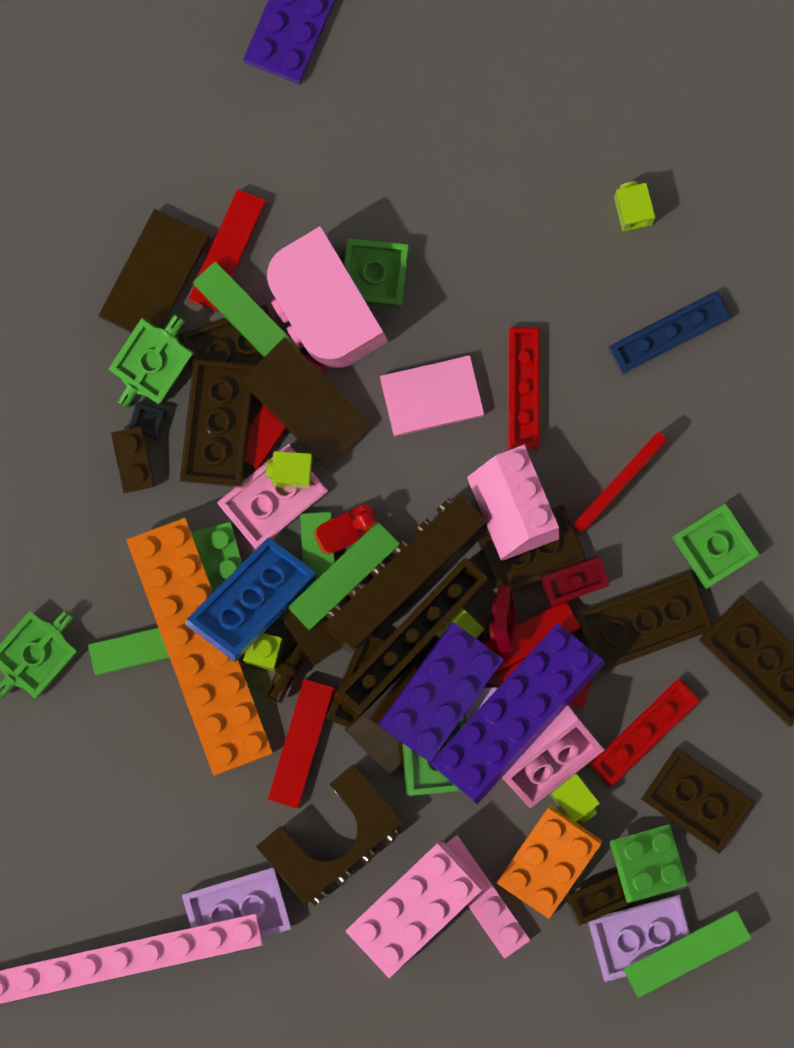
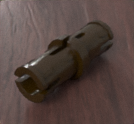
(286, 673)

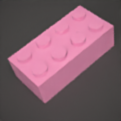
(415, 908)

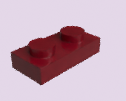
(574, 580)
(504, 612)

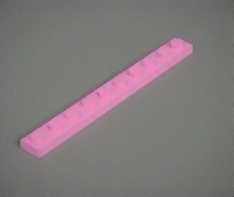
(130, 958)

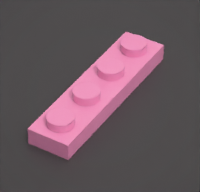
(490, 908)

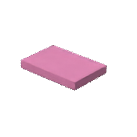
(431, 396)
(266, 510)

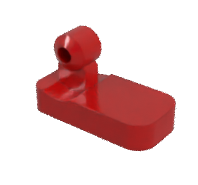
(344, 529)

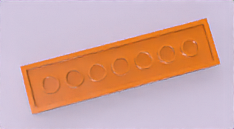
(208, 678)

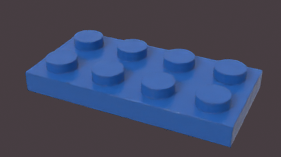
(251, 599)

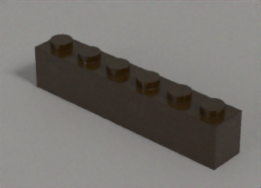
(404, 573)
(410, 638)

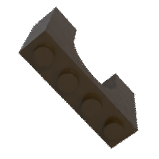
(311, 877)

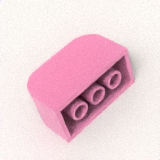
(322, 303)

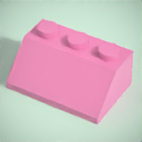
(513, 503)
(552, 758)

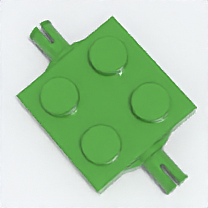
(151, 361)
(34, 654)

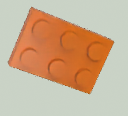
(549, 861)

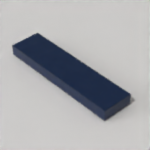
(669, 332)

